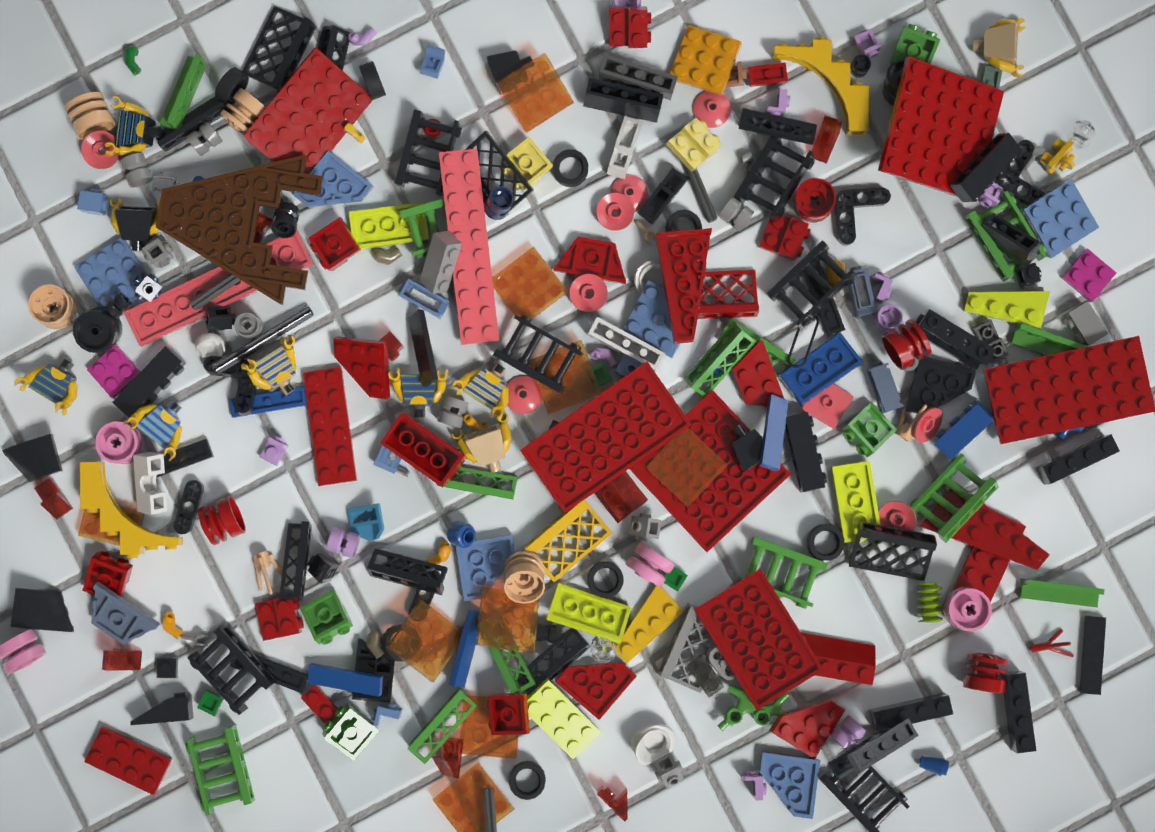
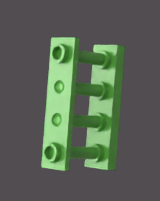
(410, 216)
(994, 252)
(959, 515)
(796, 561)
(239, 775)

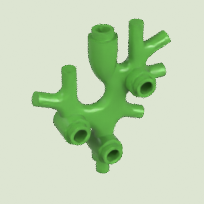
(745, 706)

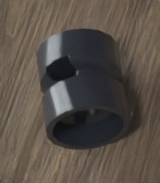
(285, 220)

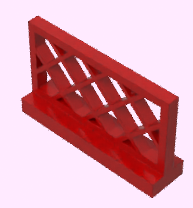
(733, 309)

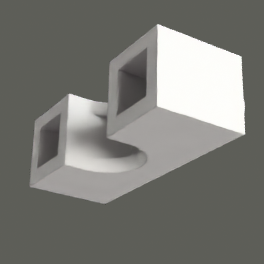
(148, 495)

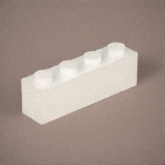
(625, 343)

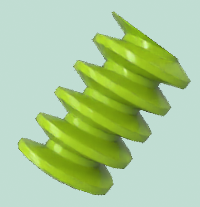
(930, 602)

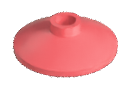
(715, 117)
(91, 146)
(637, 185)
(617, 202)
(579, 297)
(532, 399)
(928, 424)
(888, 515)

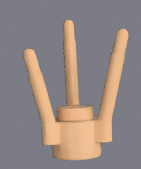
(907, 430)
(262, 562)

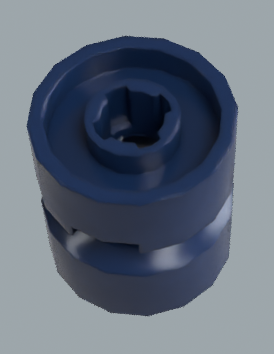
(498, 203)

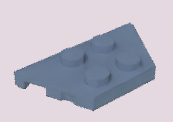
(118, 616)

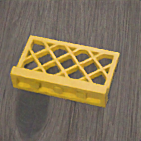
(558, 526)

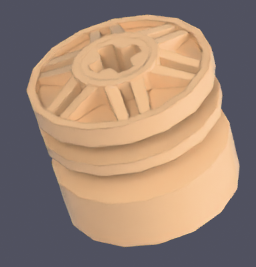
(245, 113)
(89, 114)
(50, 296)
(524, 577)

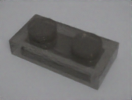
(705, 676)

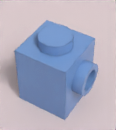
(93, 202)
(626, 366)

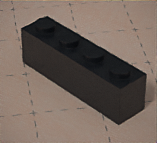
(623, 100)
(986, 167)
(150, 382)
(804, 452)
(1077, 459)
(916, 710)
(1018, 712)

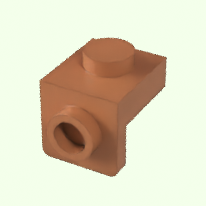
(737, 76)

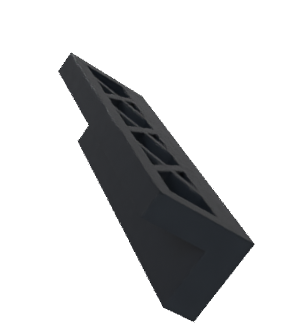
(328, 41)
(193, 120)
(777, 126)
(302, 561)
(405, 578)
(560, 664)

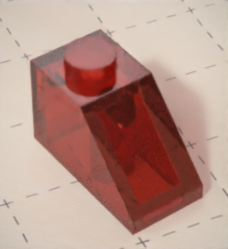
(826, 138)

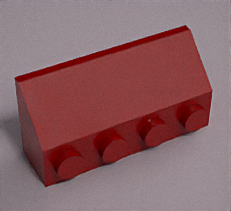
(423, 449)
(844, 658)

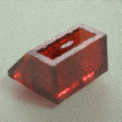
(621, 497)

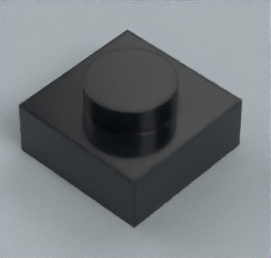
(167, 667)

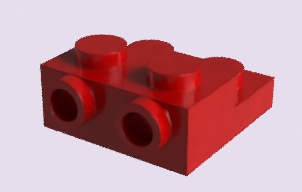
(629, 26)
(785, 237)
(334, 244)
(109, 572)
(279, 618)
(508, 714)

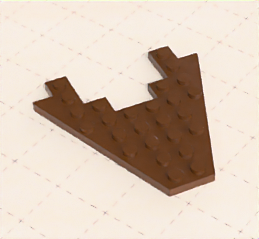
(221, 217)

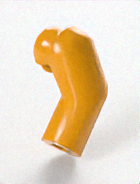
(473, 424)
(442, 555)
(169, 625)

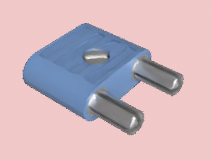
(389, 461)

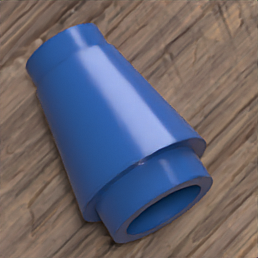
(936, 765)

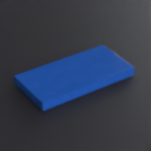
(821, 370)

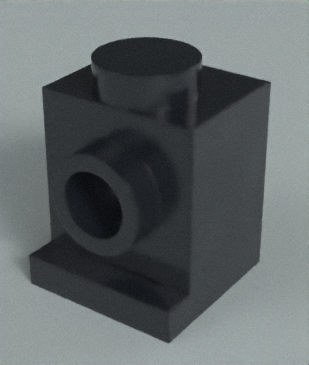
(1029, 275)
(219, 318)

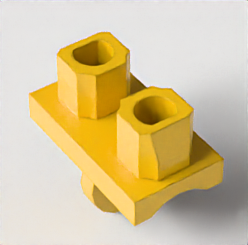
(1063, 150)

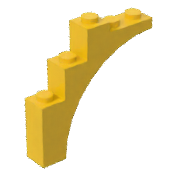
(836, 74)
(97, 495)

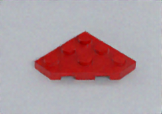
(365, 363)
(596, 685)
(808, 726)

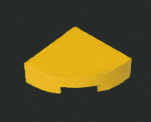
(351, 130)

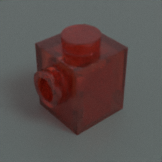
(394, 346)

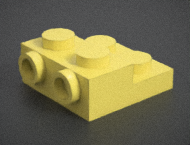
(694, 144)
(529, 162)

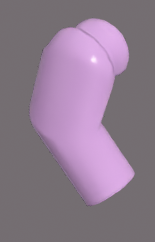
(604, 354)

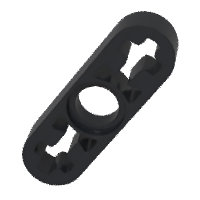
(190, 522)

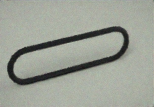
(809, 347)

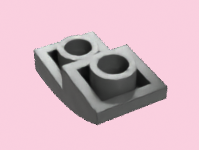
(987, 333)

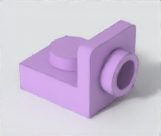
(274, 450)

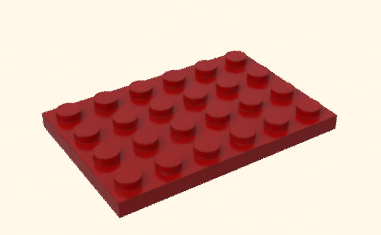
(308, 112)
(759, 639)

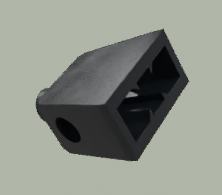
(505, 64)
(746, 447)

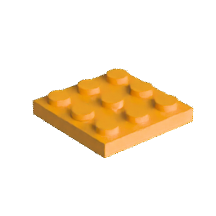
(705, 60)

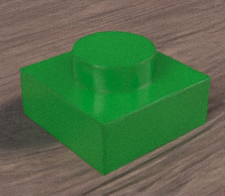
(602, 374)
(675, 579)
(210, 702)

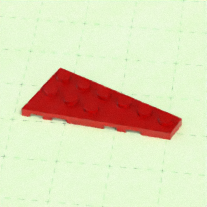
(683, 271)
(990, 533)

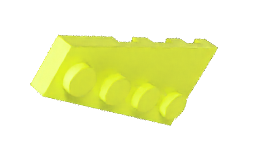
(1010, 306)

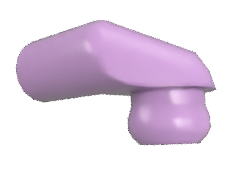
(362, 39)

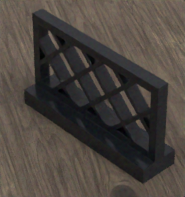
(293, 52)
(486, 187)
(899, 537)

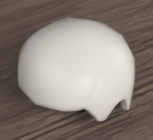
(210, 345)

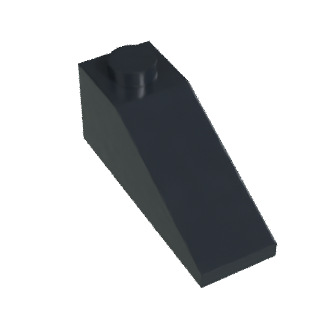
(1012, 240)
(322, 568)
(171, 710)

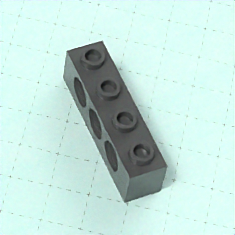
(637, 76)

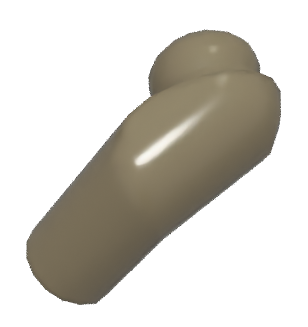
(386, 258)
(372, 643)

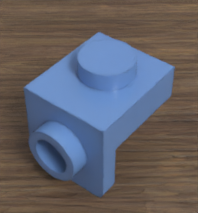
(433, 61)
(390, 710)

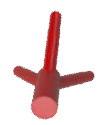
(1048, 646)

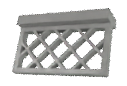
(677, 645)

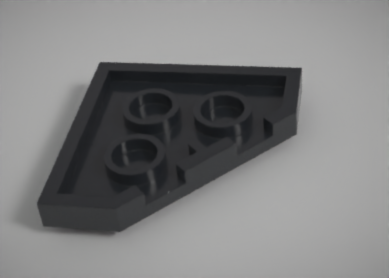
(937, 384)

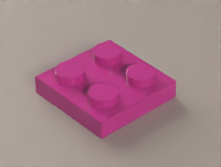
(1089, 275)
(114, 371)

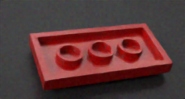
(128, 760)

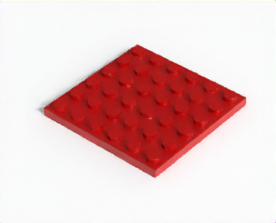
(938, 125)
(730, 494)

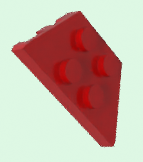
(594, 258)
(756, 376)

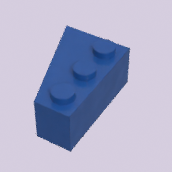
(963, 428)

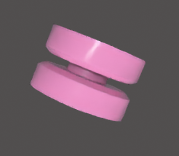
(108, 442)
(649, 565)
(978, 613)
(20, 651)

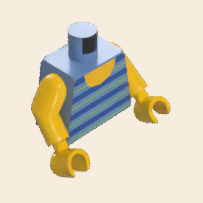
(159, 425)

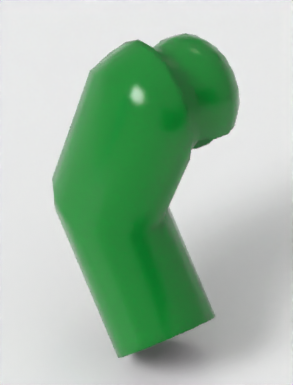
(129, 60)

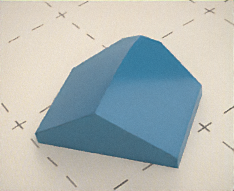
(366, 521)

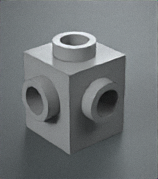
(152, 250)
(641, 526)
(668, 770)

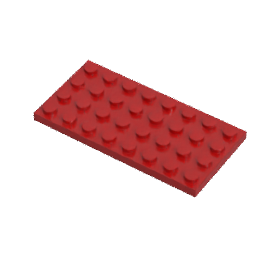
(1069, 390)
(606, 437)

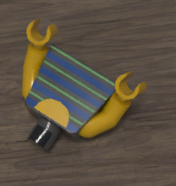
(52, 383)
(413, 394)

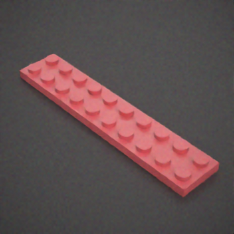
(473, 268)
(173, 308)

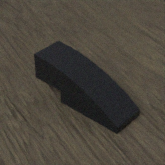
(663, 195)

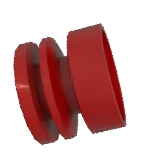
(814, 189)
(907, 344)
(217, 522)
(985, 673)

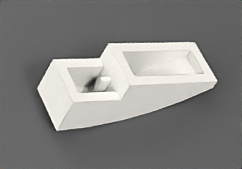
(624, 147)

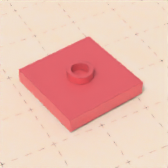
(829, 405)

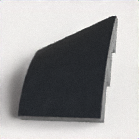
(35, 457)
(40, 610)
(369, 664)

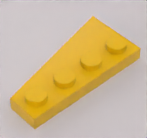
(649, 622)

